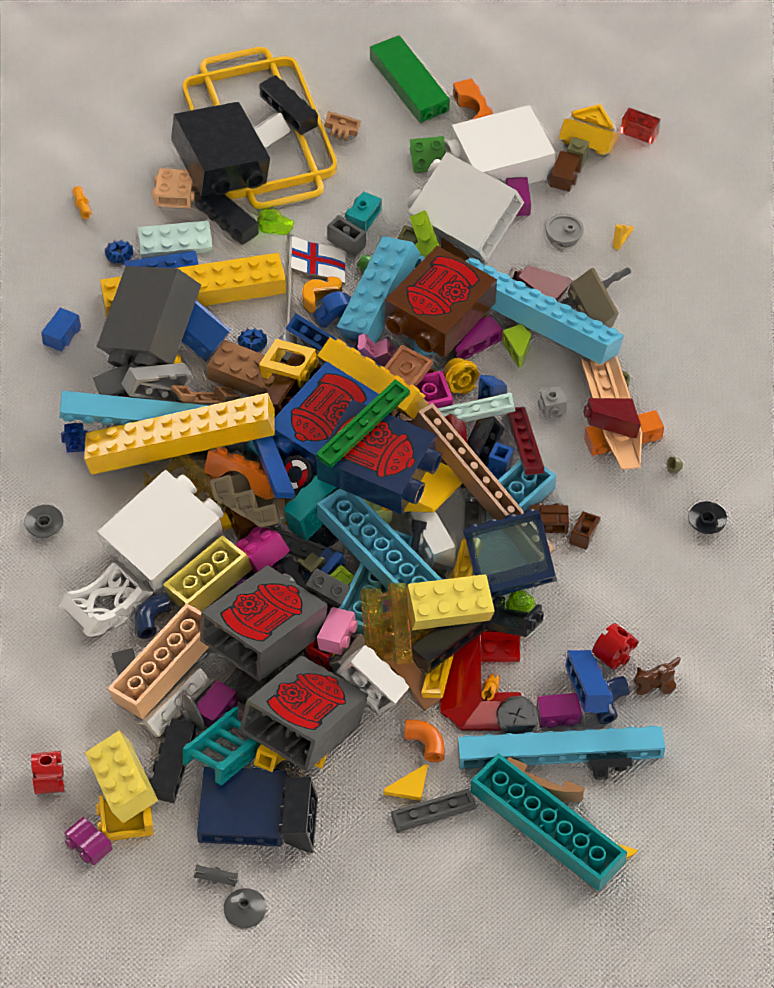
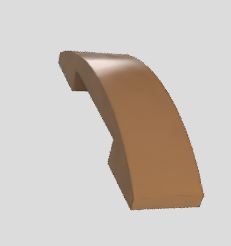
(219, 395)
(414, 679)
(568, 793)

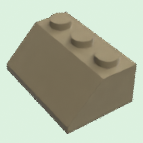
(592, 298)

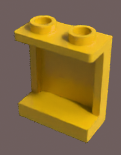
(114, 829)

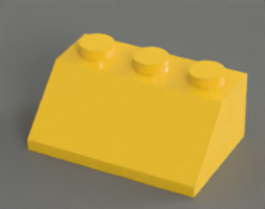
(598, 138)

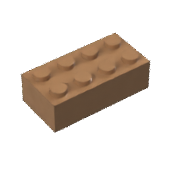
(239, 369)

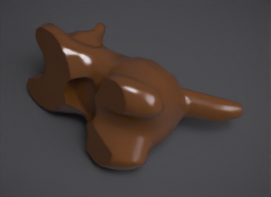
(658, 677)

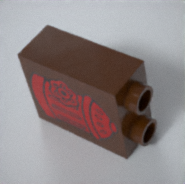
(440, 302)

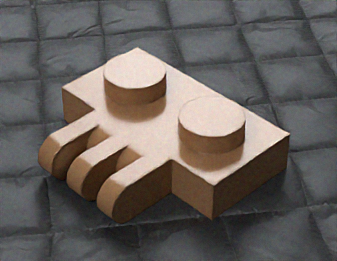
(342, 125)

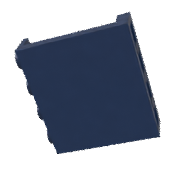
(242, 808)

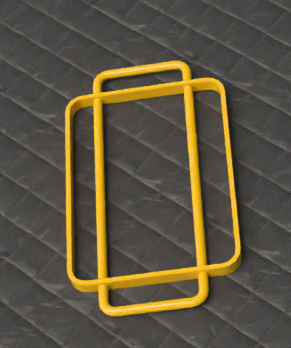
(271, 63)

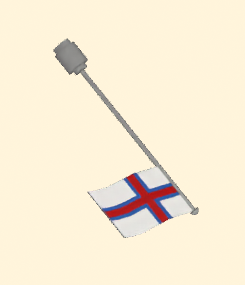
(315, 261)

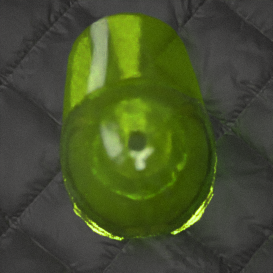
(273, 222)
(520, 601)

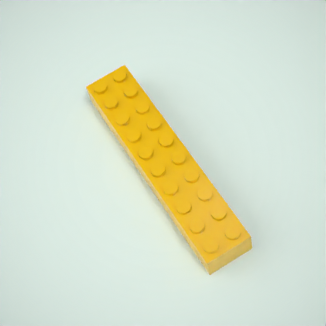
(224, 280)
(179, 433)

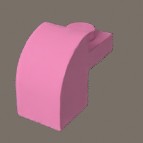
(379, 352)

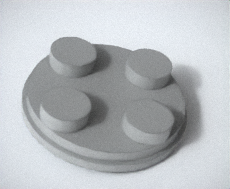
(564, 229)

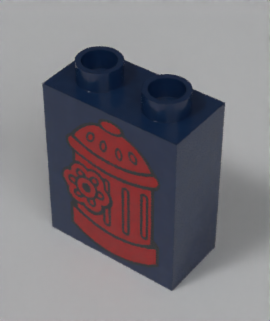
(385, 463)

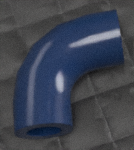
(147, 612)
(619, 688)

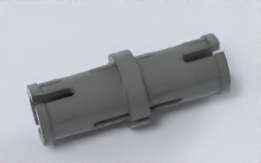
(216, 875)

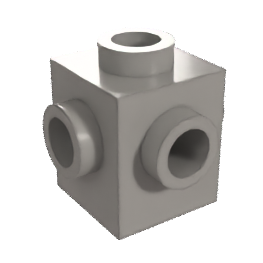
(552, 402)

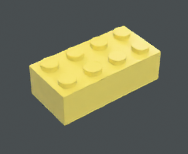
(208, 575)
(449, 602)
(121, 776)

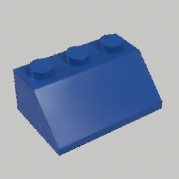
(204, 332)

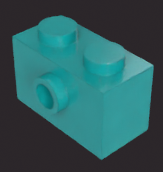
(364, 210)

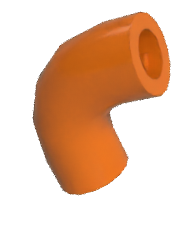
(429, 735)

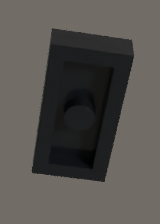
(600, 766)

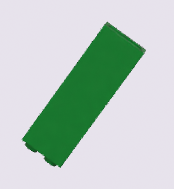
(409, 78)

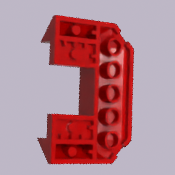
(463, 690)

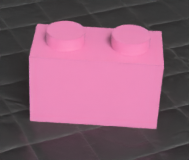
(337, 631)

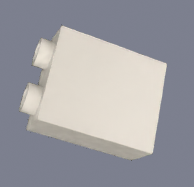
(504, 145)
(466, 205)
(162, 530)

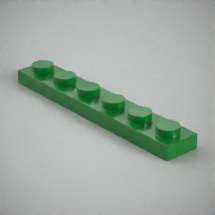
(362, 423)

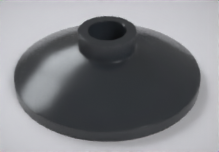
(707, 511)

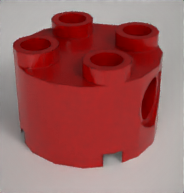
(614, 646)
(47, 772)

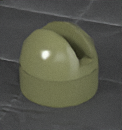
(674, 464)

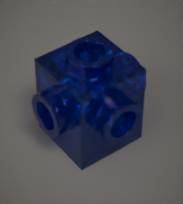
(74, 437)

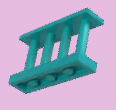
(234, 760)

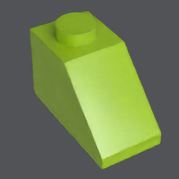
(517, 343)

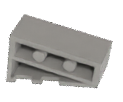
(156, 381)

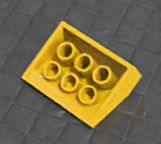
(436, 491)

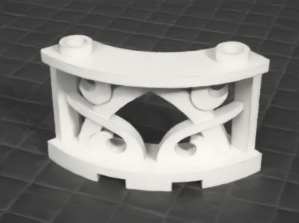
(81, 602)

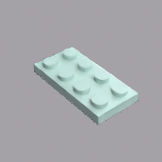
(175, 239)

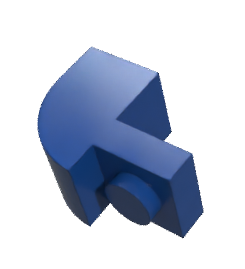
(333, 306)
(500, 460)

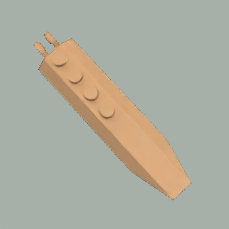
(609, 382)

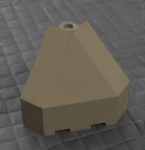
(238, 495)

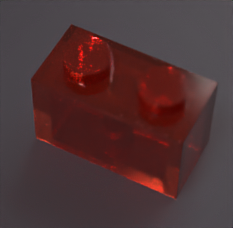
(640, 125)

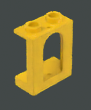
(270, 362)

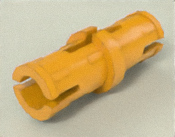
(81, 202)
(490, 687)

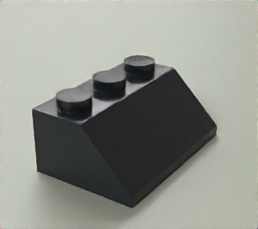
(299, 813)

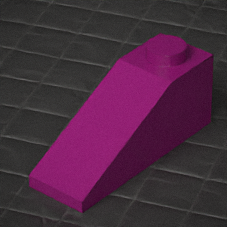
(480, 337)

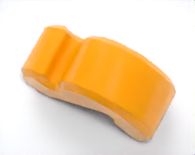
(317, 289)

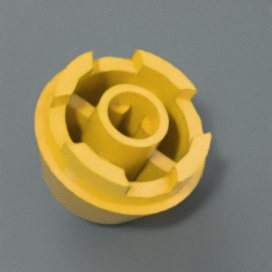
(460, 375)

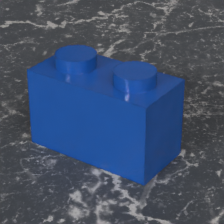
(61, 329)

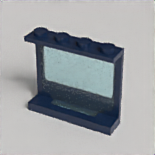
(511, 552)

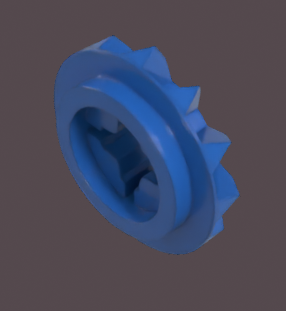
(115, 256)
(259, 342)

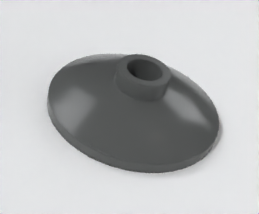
(44, 515)
(190, 711)
(244, 916)

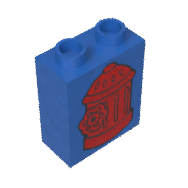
(315, 411)

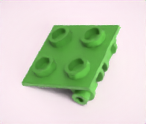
(425, 151)

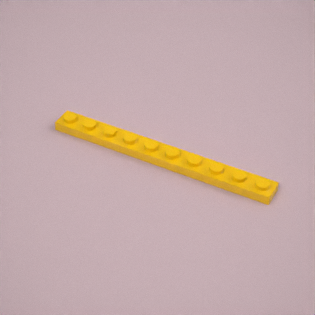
(436, 680)

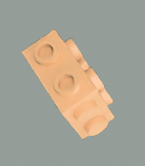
(173, 188)

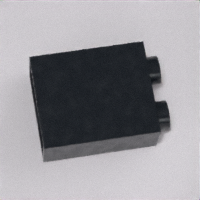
(220, 149)

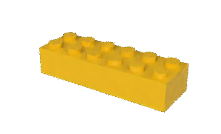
(371, 375)

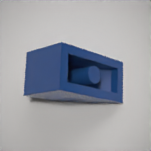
(490, 386)

